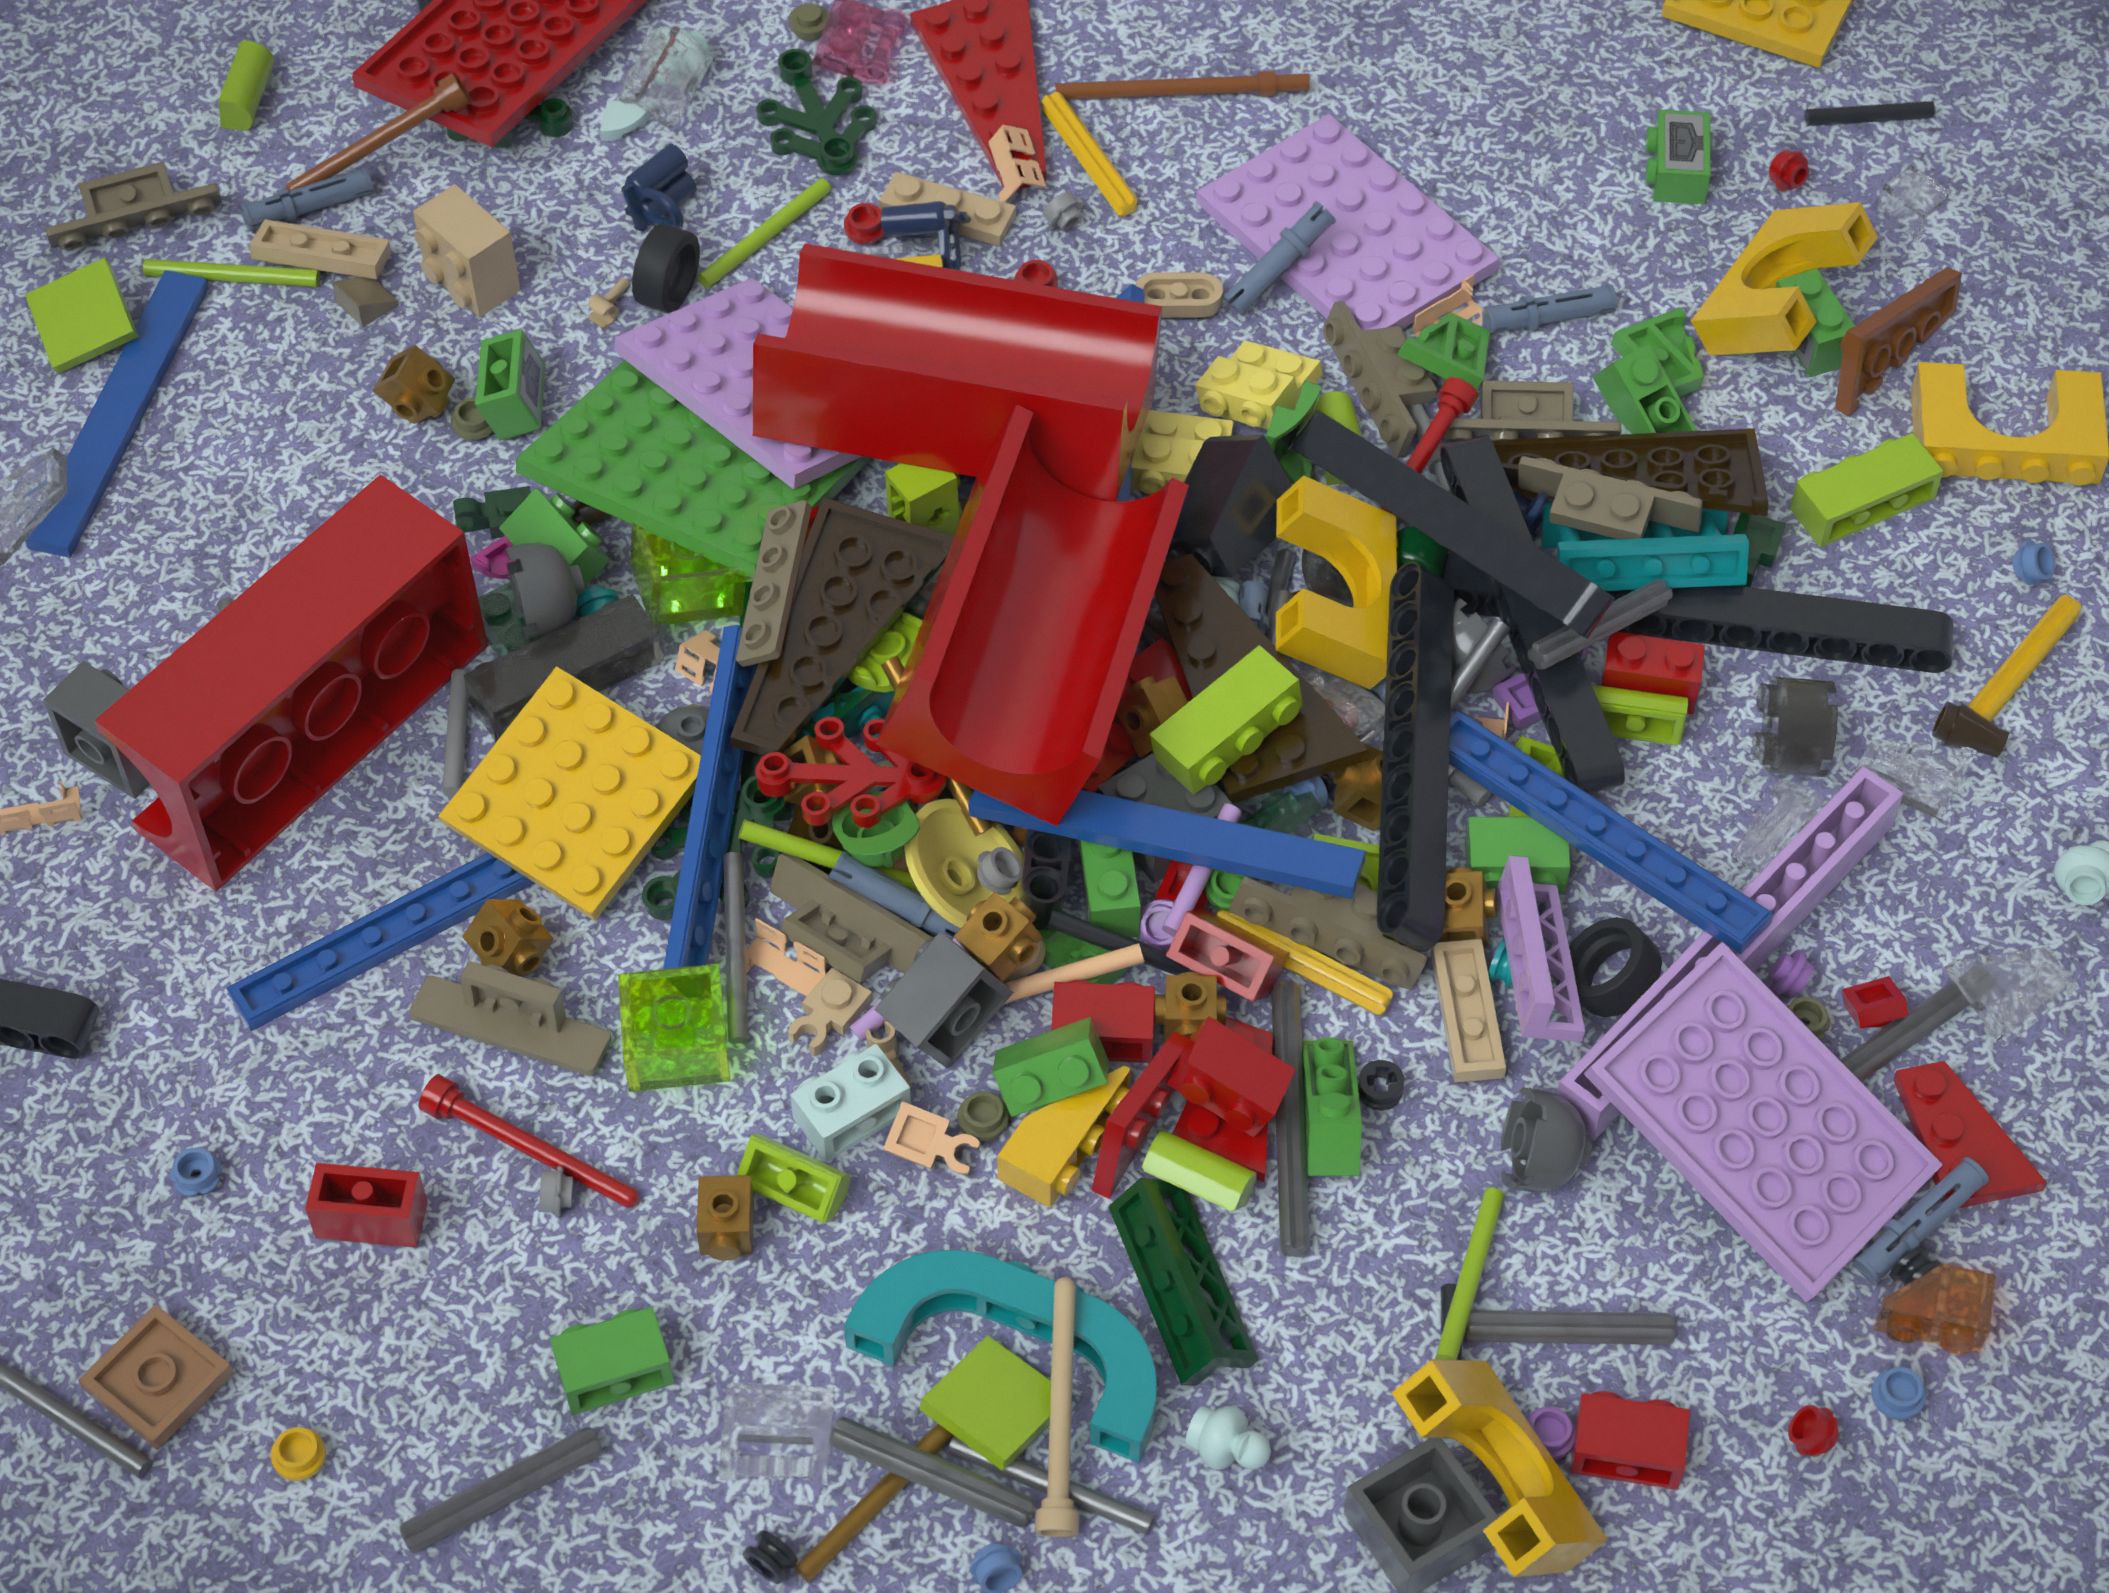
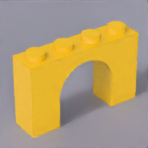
(1746, 308)
(2068, 451)
(1364, 550)
(1547, 1521)

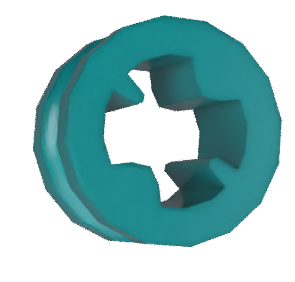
(1500, 966)

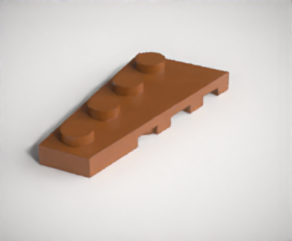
(1891, 334)

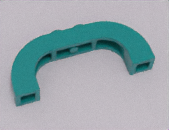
(1022, 1301)

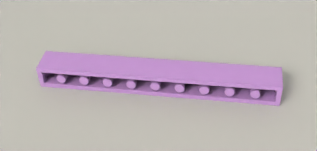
(1787, 887)

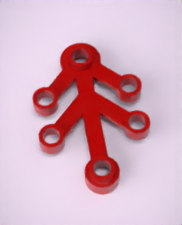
(906, 780)

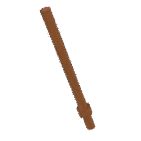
(1264, 84)

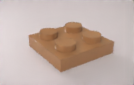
(156, 1376)

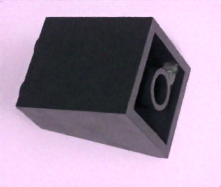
(1229, 504)

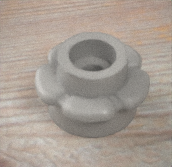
(1063, 211)
(999, 870)
(555, 1191)

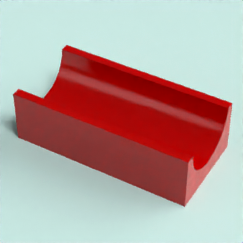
(935, 359)
(1030, 631)
(298, 679)

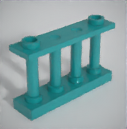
(1663, 553)

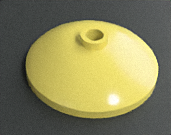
(945, 860)

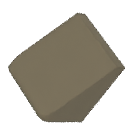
(363, 299)

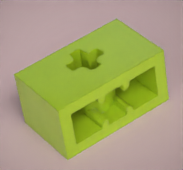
(923, 497)

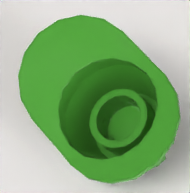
(881, 843)

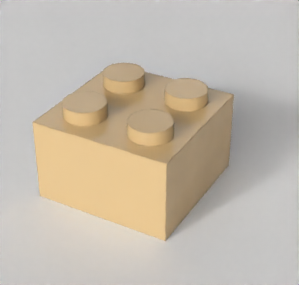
(466, 251)

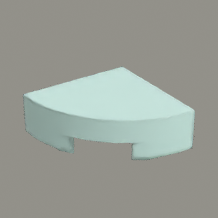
(621, 119)

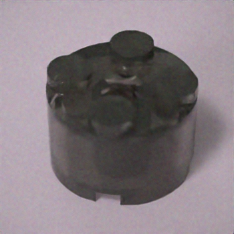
(1796, 726)

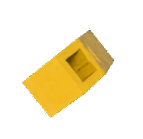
(1053, 1141)

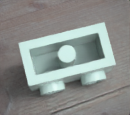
(849, 1101)

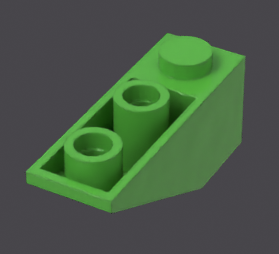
(1642, 394)
(1331, 1108)

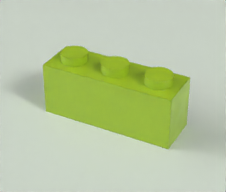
(1866, 489)
(1227, 720)

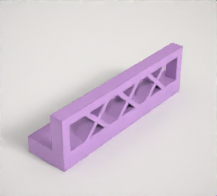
(1527, 956)

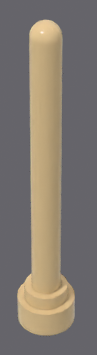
(1057, 1511)

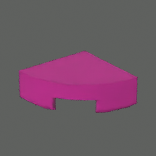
(493, 559)

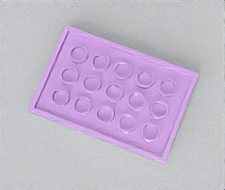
(1389, 241)
(707, 365)
(1763, 1121)

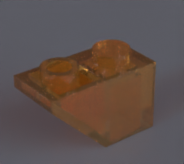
(1942, 1308)

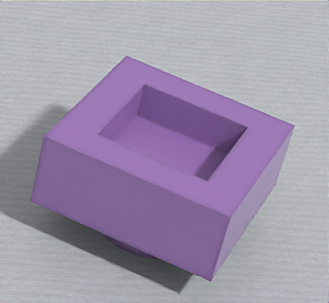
(1522, 706)

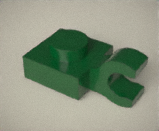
(498, 506)
(1763, 538)

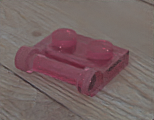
(845, 37)

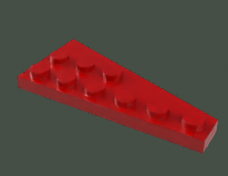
(988, 68)

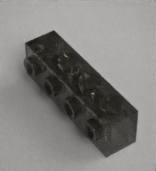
(594, 649)

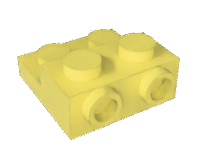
(1254, 383)
(1170, 447)

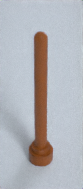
(448, 96)

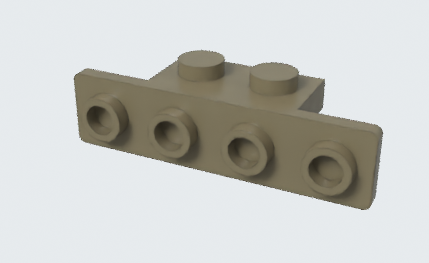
(128, 201)
(1379, 375)
(1526, 411)
(1605, 503)
(773, 584)
(842, 924)
(1332, 926)
(511, 1015)

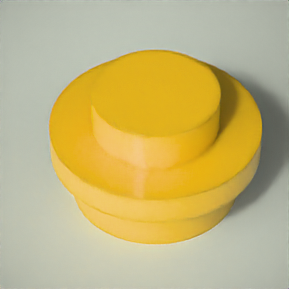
(298, 1454)

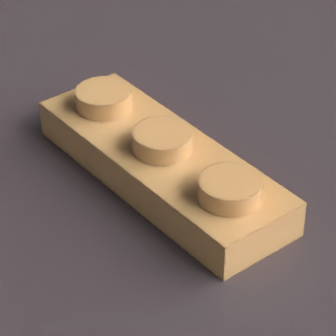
(988, 216)
(320, 249)
(1468, 1011)

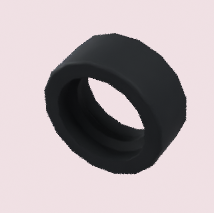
(665, 268)
(1637, 976)

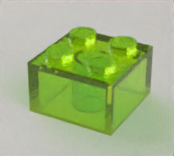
(682, 584)
(673, 1027)

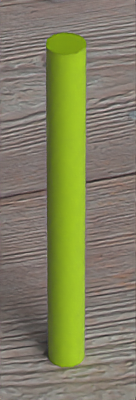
(764, 233)
(235, 272)
(807, 849)
(1470, 1275)

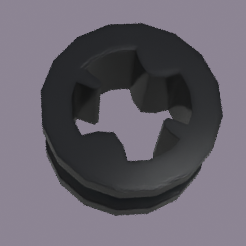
(1379, 1100)
(1913, 1266)
(770, 1557)

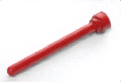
(1455, 400)
(444, 1099)

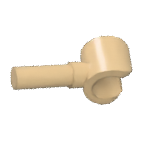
(603, 307)
(889, 1047)

